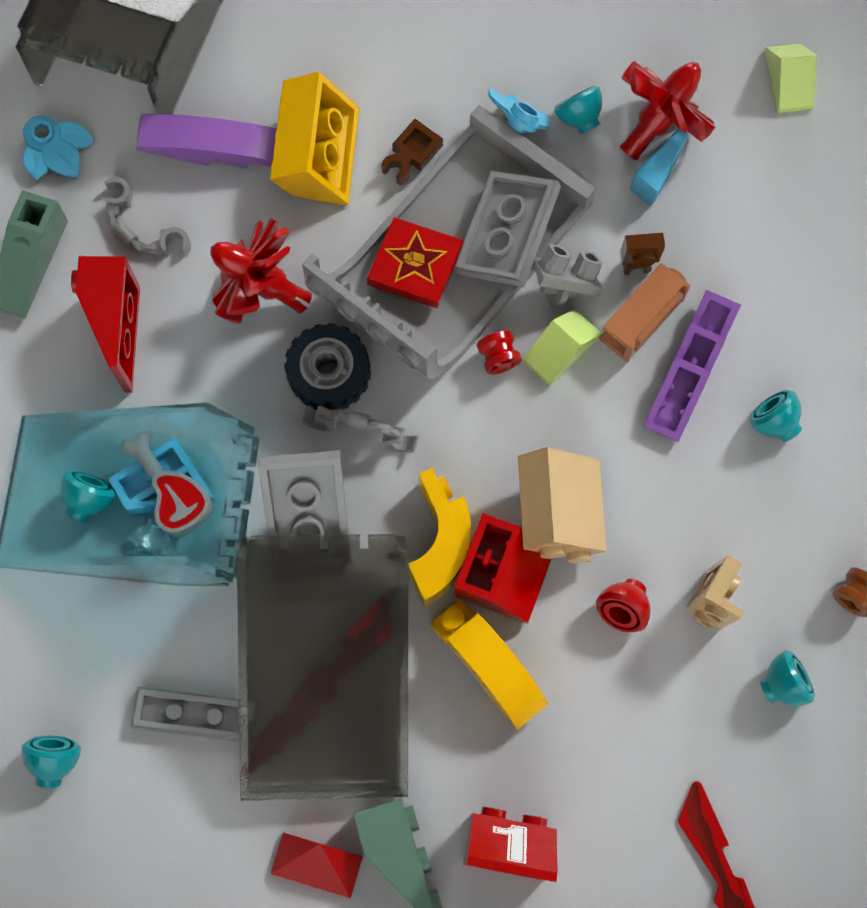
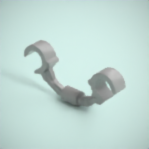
(126, 236)
(326, 420)

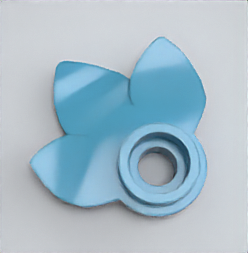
(520, 115)
(55, 151)

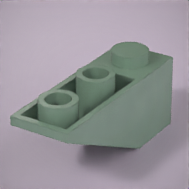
(28, 249)
(392, 850)

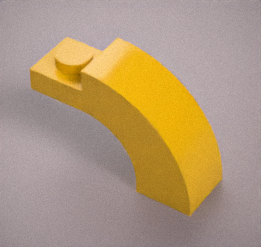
(441, 565)
(490, 663)

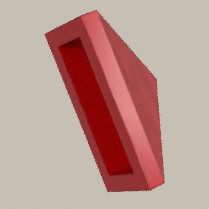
(316, 865)

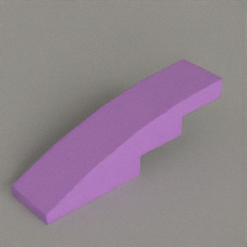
(206, 139)
(692, 366)

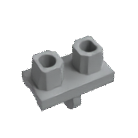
(564, 280)

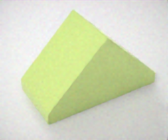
(792, 76)
(561, 346)

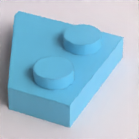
(135, 485)

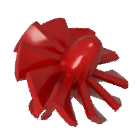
(667, 104)
(254, 273)

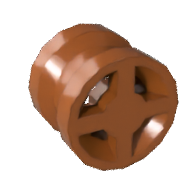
(854, 592)

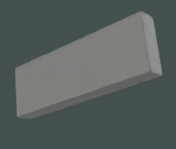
(186, 714)

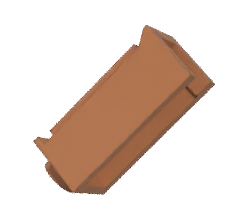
(644, 311)

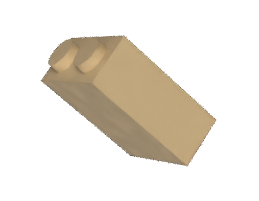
(561, 504)

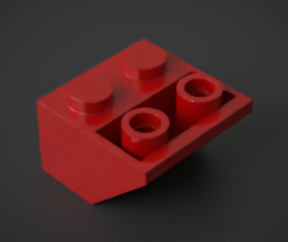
(500, 572)

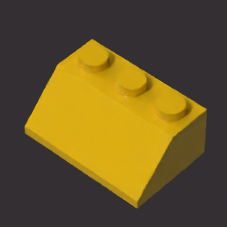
(315, 140)

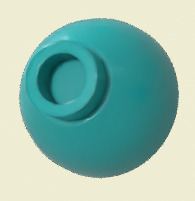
(581, 109)
(778, 416)
(85, 494)
(788, 681)
(50, 758)

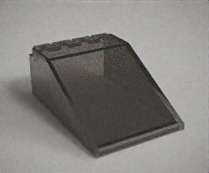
(149, 38)
(323, 667)

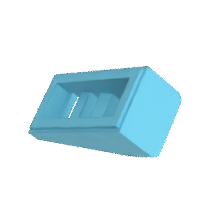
(654, 172)

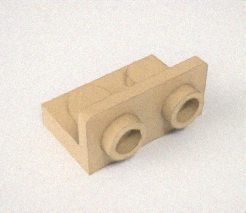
(708, 601)

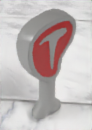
(181, 501)

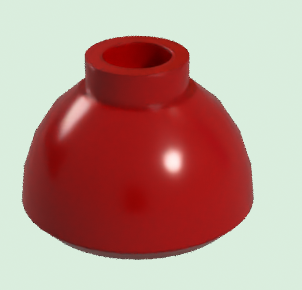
(625, 606)

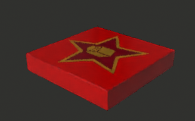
(415, 262)

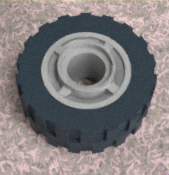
(323, 345)

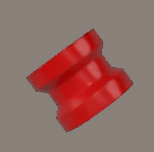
(499, 352)

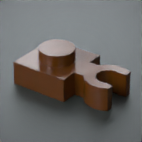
(413, 147)
(641, 251)

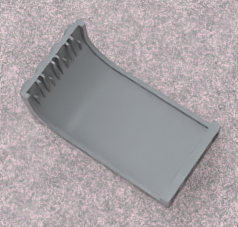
(446, 203)

